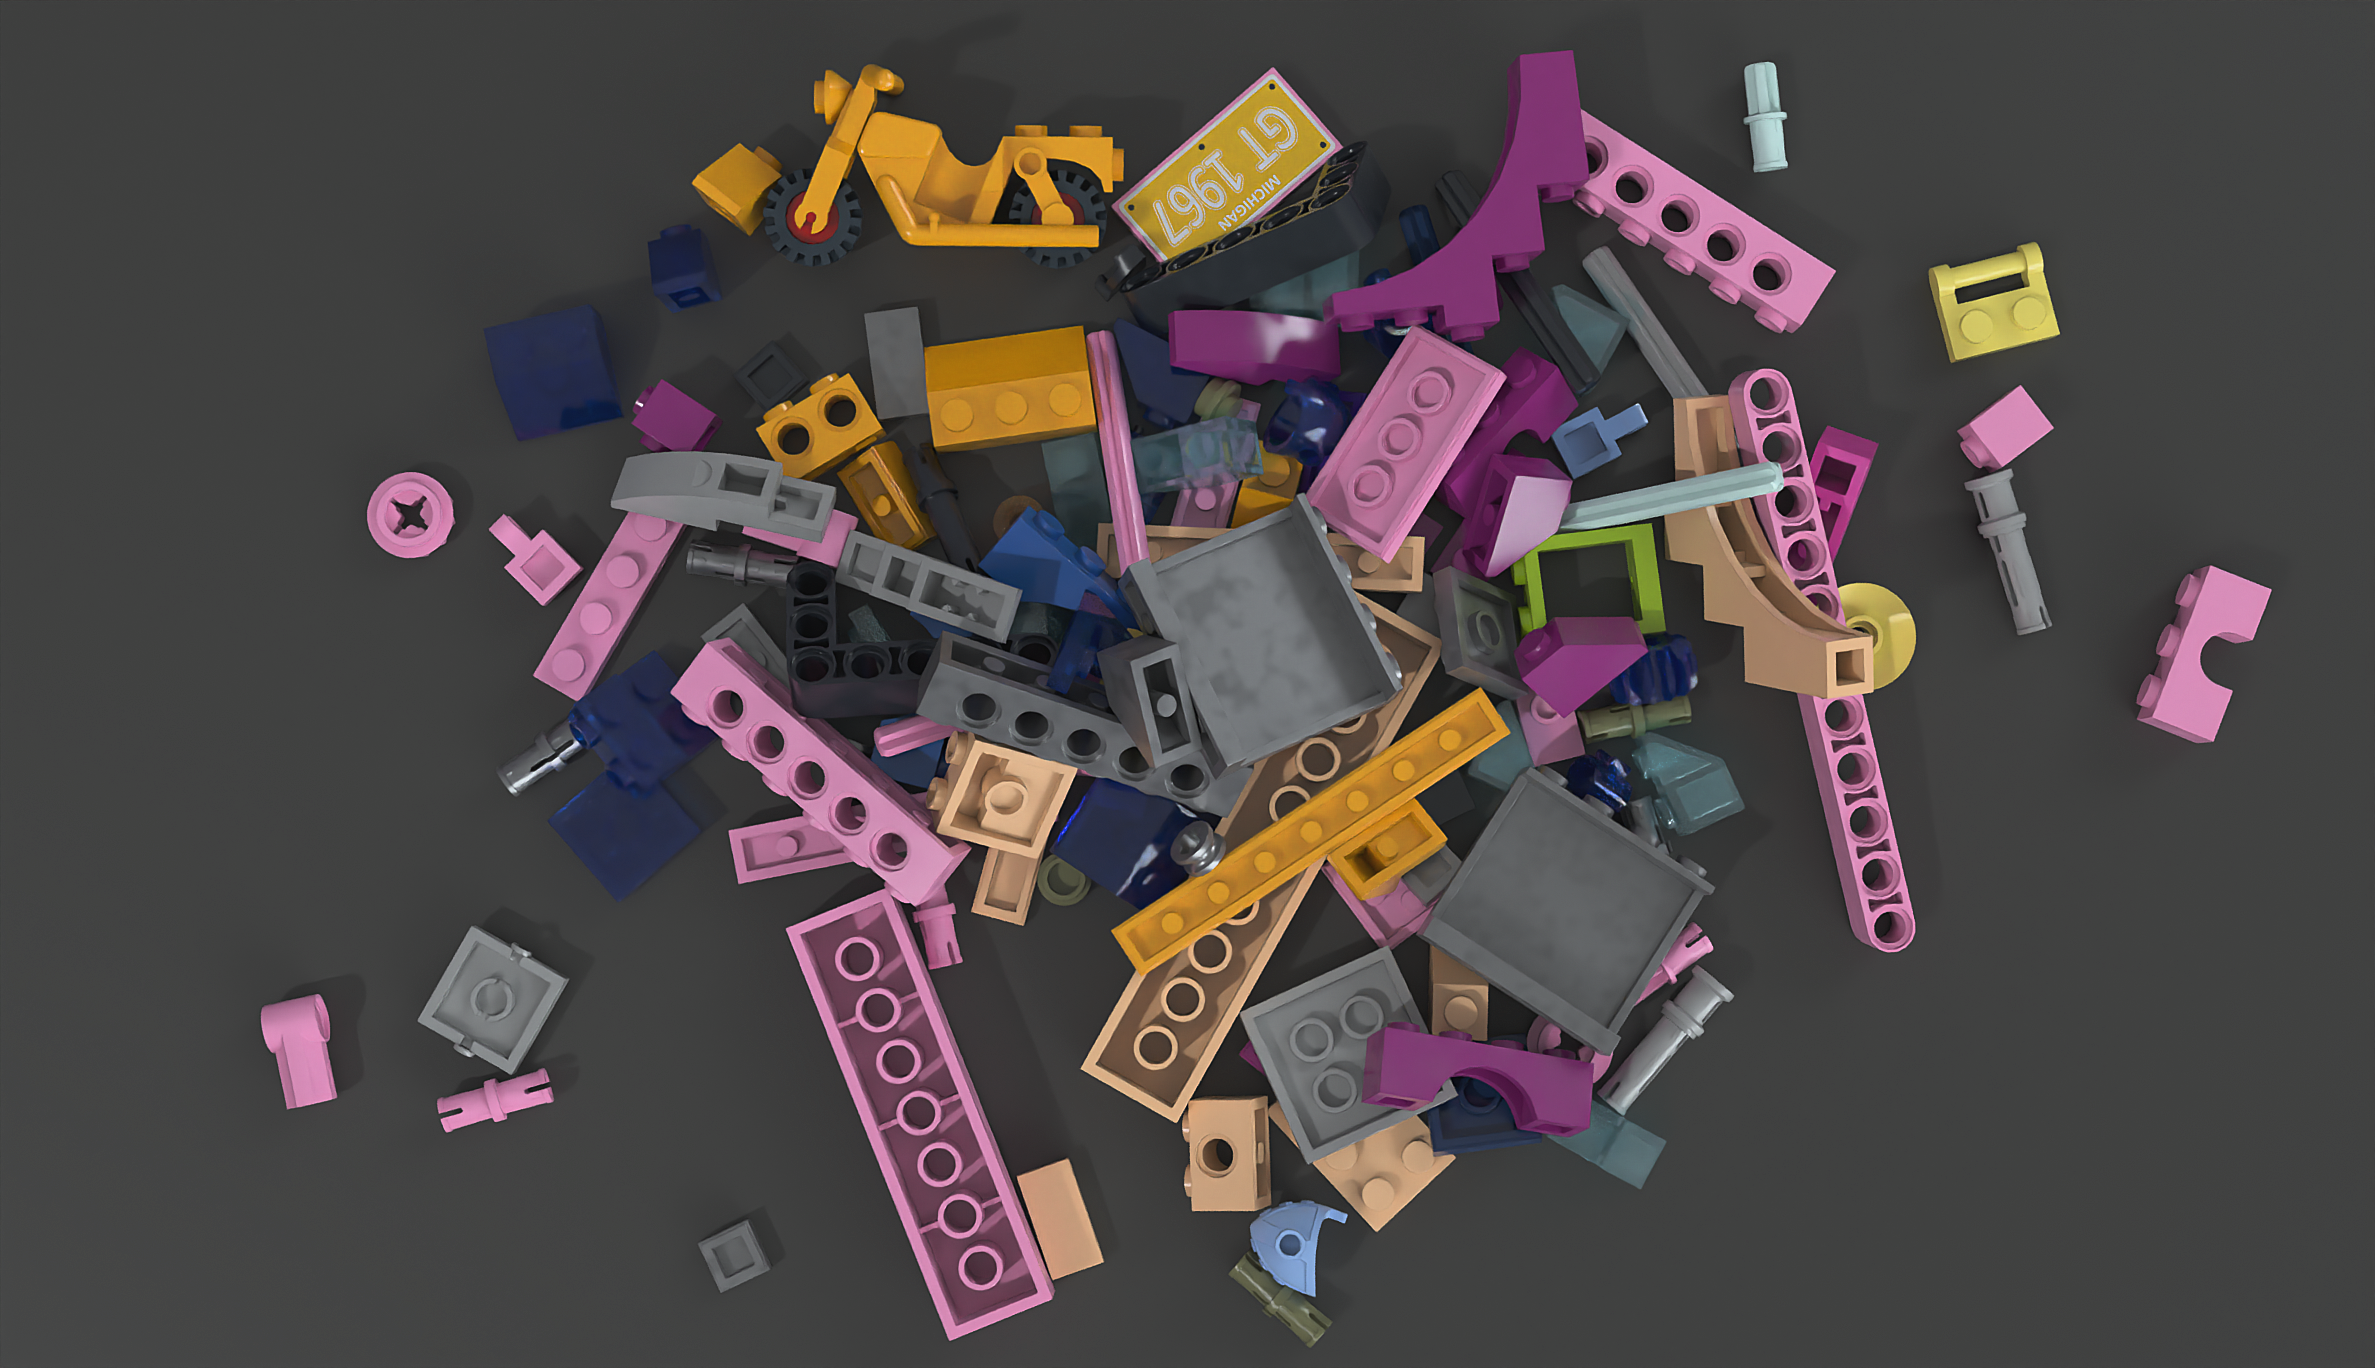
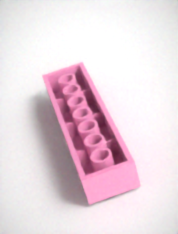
(921, 1113)

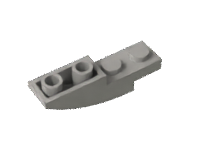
(725, 487)

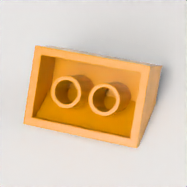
(1009, 390)

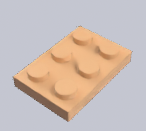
(1381, 1170)

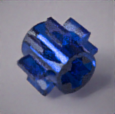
(1601, 778)

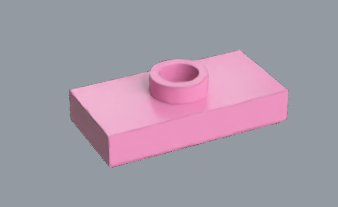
(1546, 732)

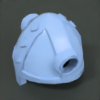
(1288, 1241)

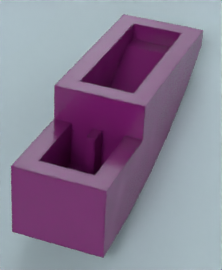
(1253, 345)

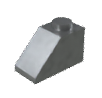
(1151, 697)

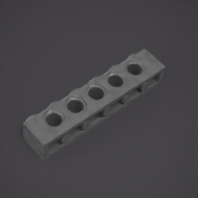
(1055, 728)

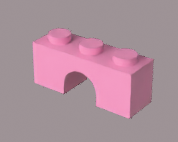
(2179, 693)

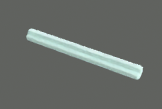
(1672, 497)

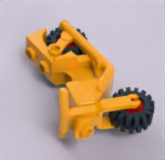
(933, 195)

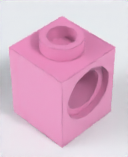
(2003, 430)

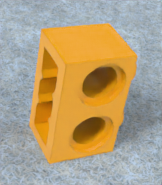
(827, 443)

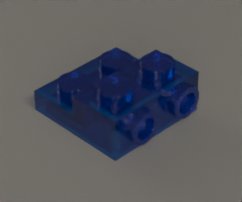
(638, 726)

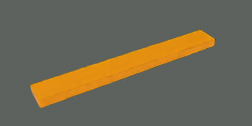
(1311, 831)

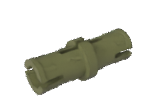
(1631, 720)
(1280, 1300)

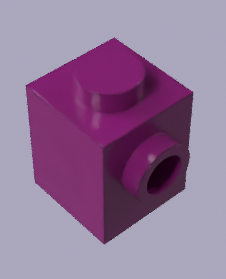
(673, 420)

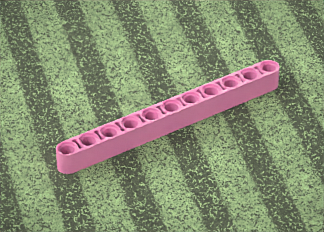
(1853, 733)

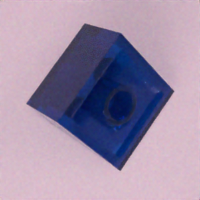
(554, 372)
(1125, 841)

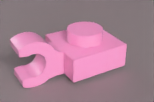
(539, 562)

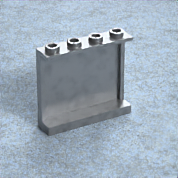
(1265, 635)
(1565, 907)

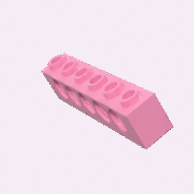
(1708, 216)
(848, 773)

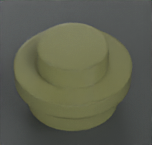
(1219, 400)
(1062, 882)

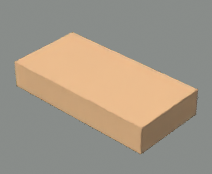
(1007, 885)
(1060, 1218)

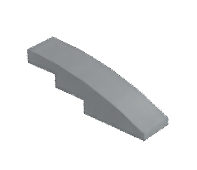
(928, 586)

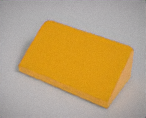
(887, 497)

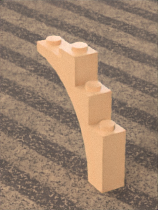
(1785, 634)

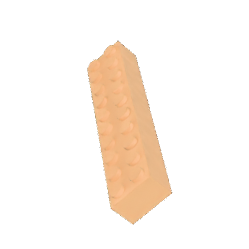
(1183, 1008)

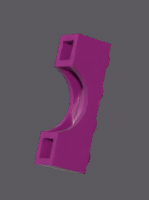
(1543, 1090)

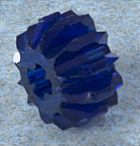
(1659, 674)

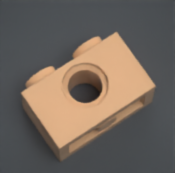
(1245, 1127)

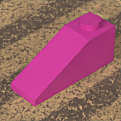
(1838, 478)

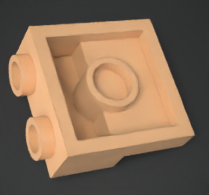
(997, 795)

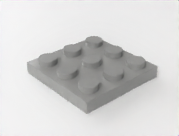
(1316, 1051)

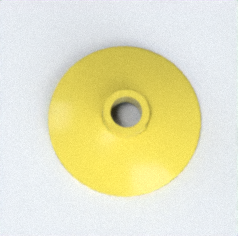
(1887, 620)

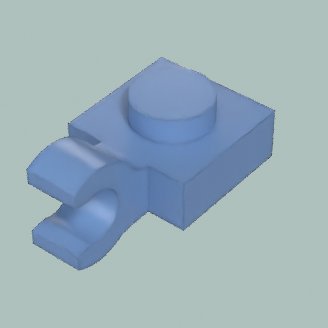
(1591, 441)

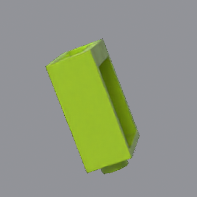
(1641, 568)

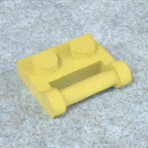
(1996, 320)

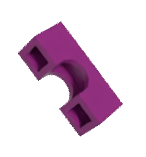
(1530, 401)

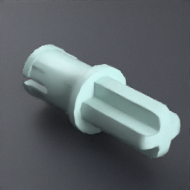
(1765, 117)

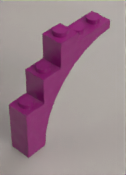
(1539, 156)

